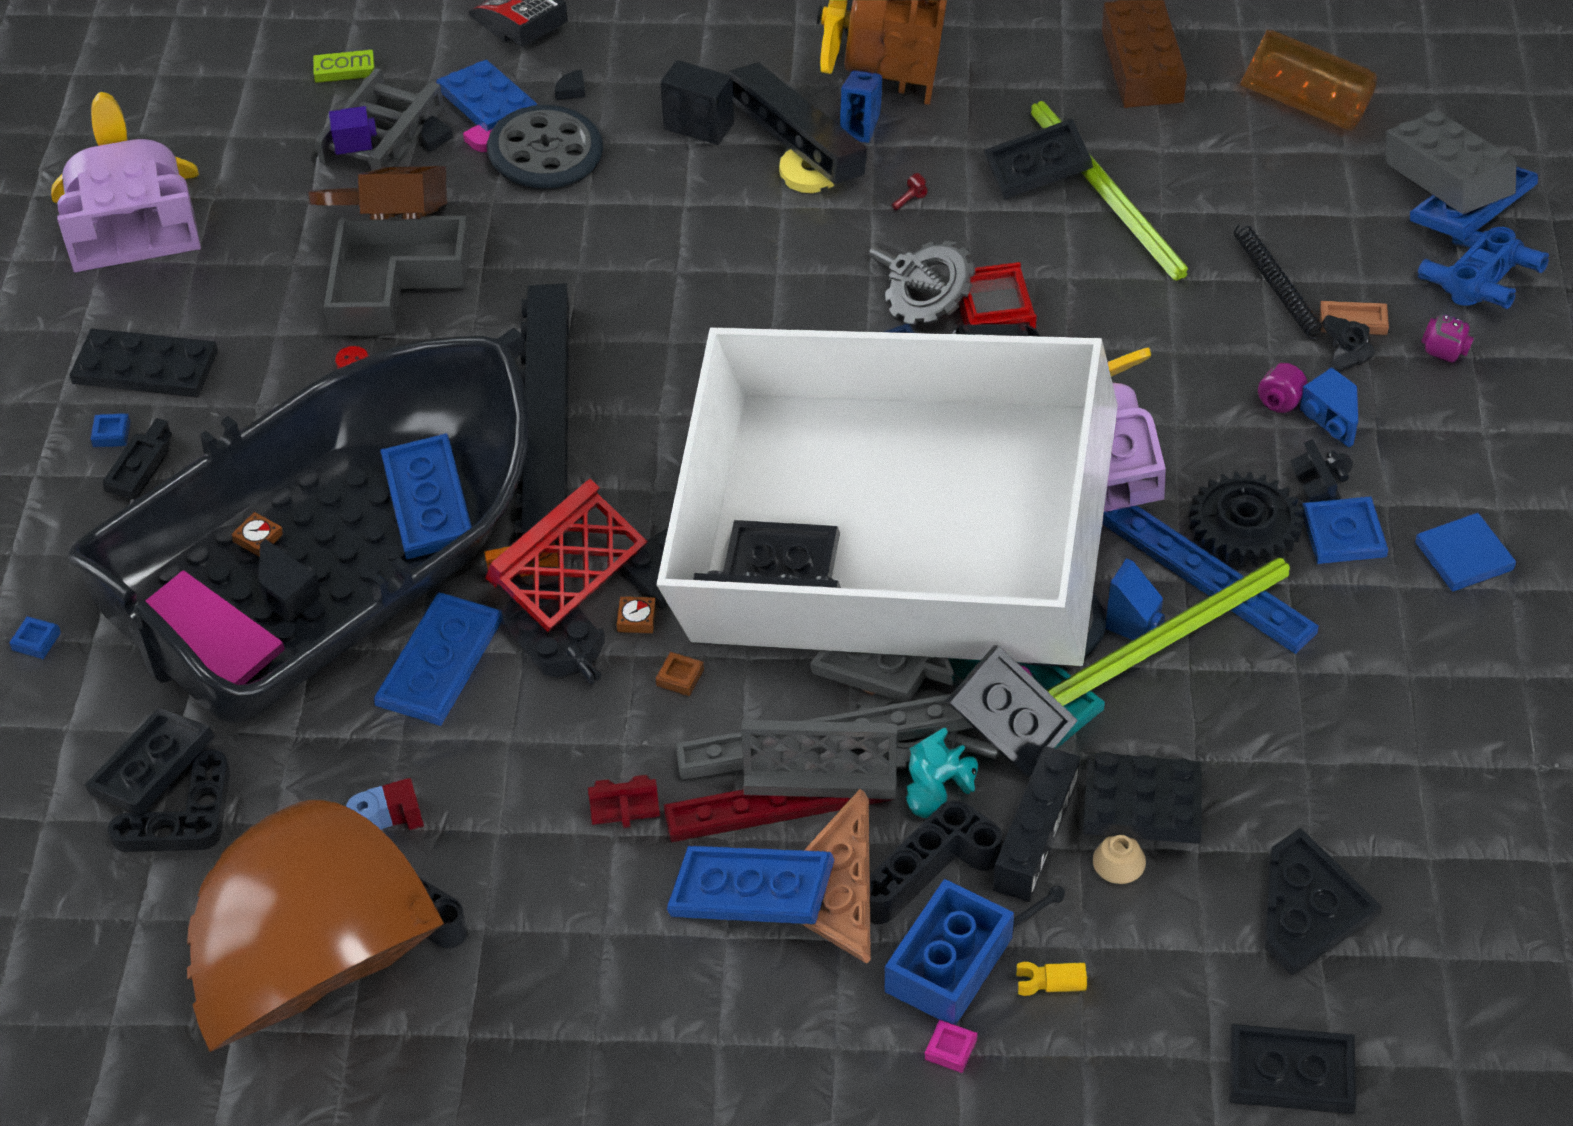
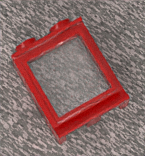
(998, 297)

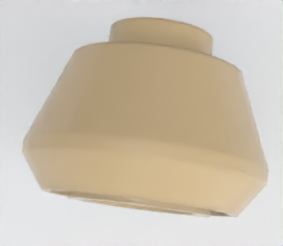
(1119, 859)

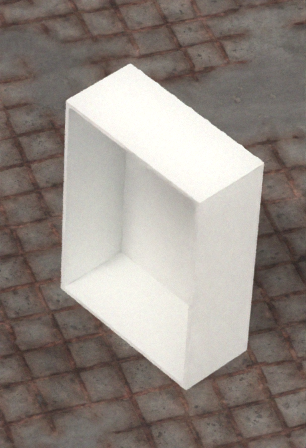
(946, 461)

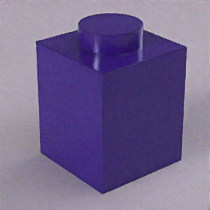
(352, 130)

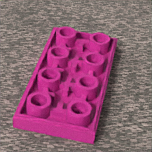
(215, 629)

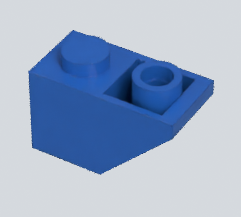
(1333, 405)

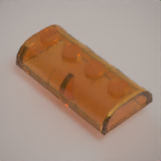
(1310, 80)

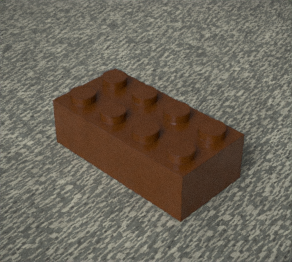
(1143, 53)

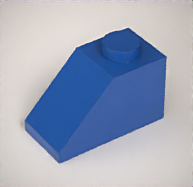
(1133, 603)

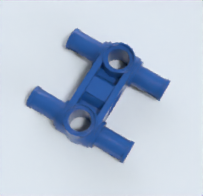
(1482, 266)

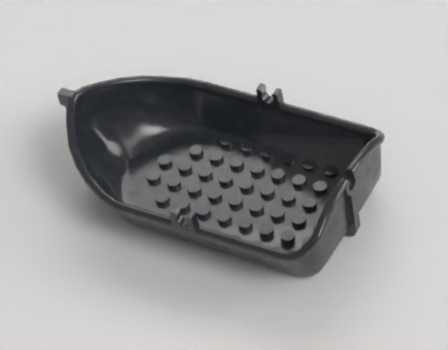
(324, 481)

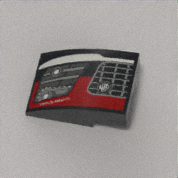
(520, 19)

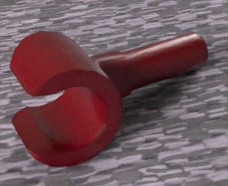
(917, 188)

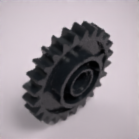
(1245, 518)

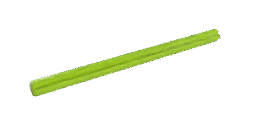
(1122, 205)
(1169, 631)

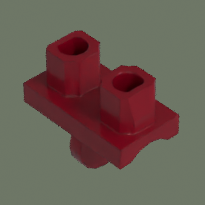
(623, 800)

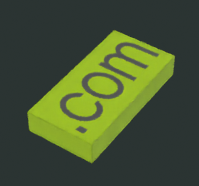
(343, 65)

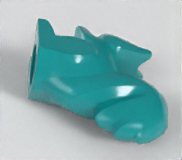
(933, 765)

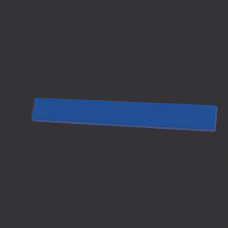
(1209, 575)

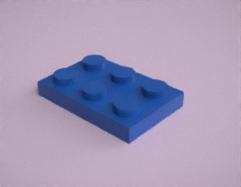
(483, 93)

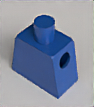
(861, 95)

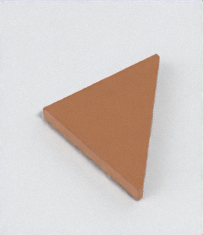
(846, 902)

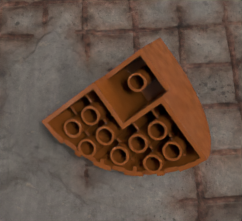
(299, 913)

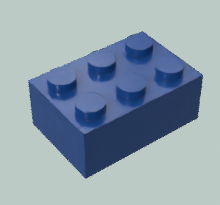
(949, 952)

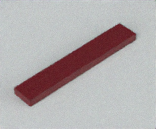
(738, 811)

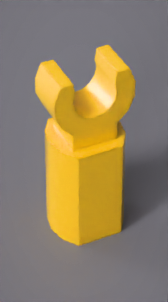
(1051, 977)

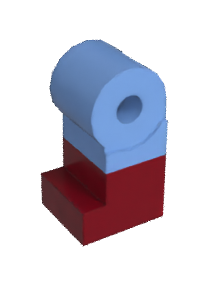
(389, 805)

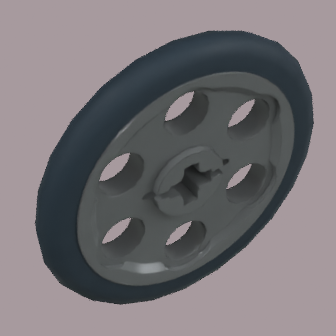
(532, 173)

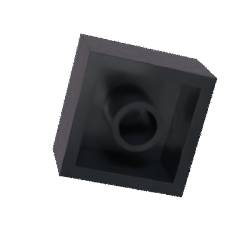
(697, 102)

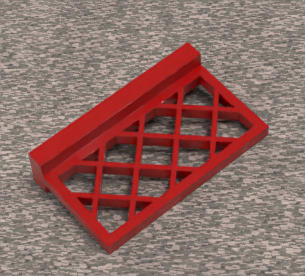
(540, 540)

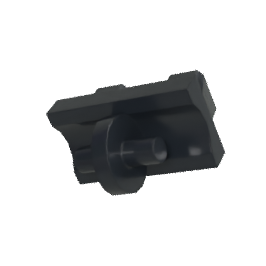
(1311, 463)

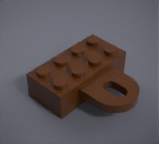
(391, 191)

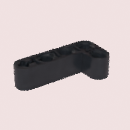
(894, 891)

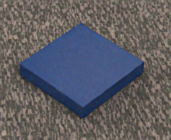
(1344, 530)
(1465, 552)

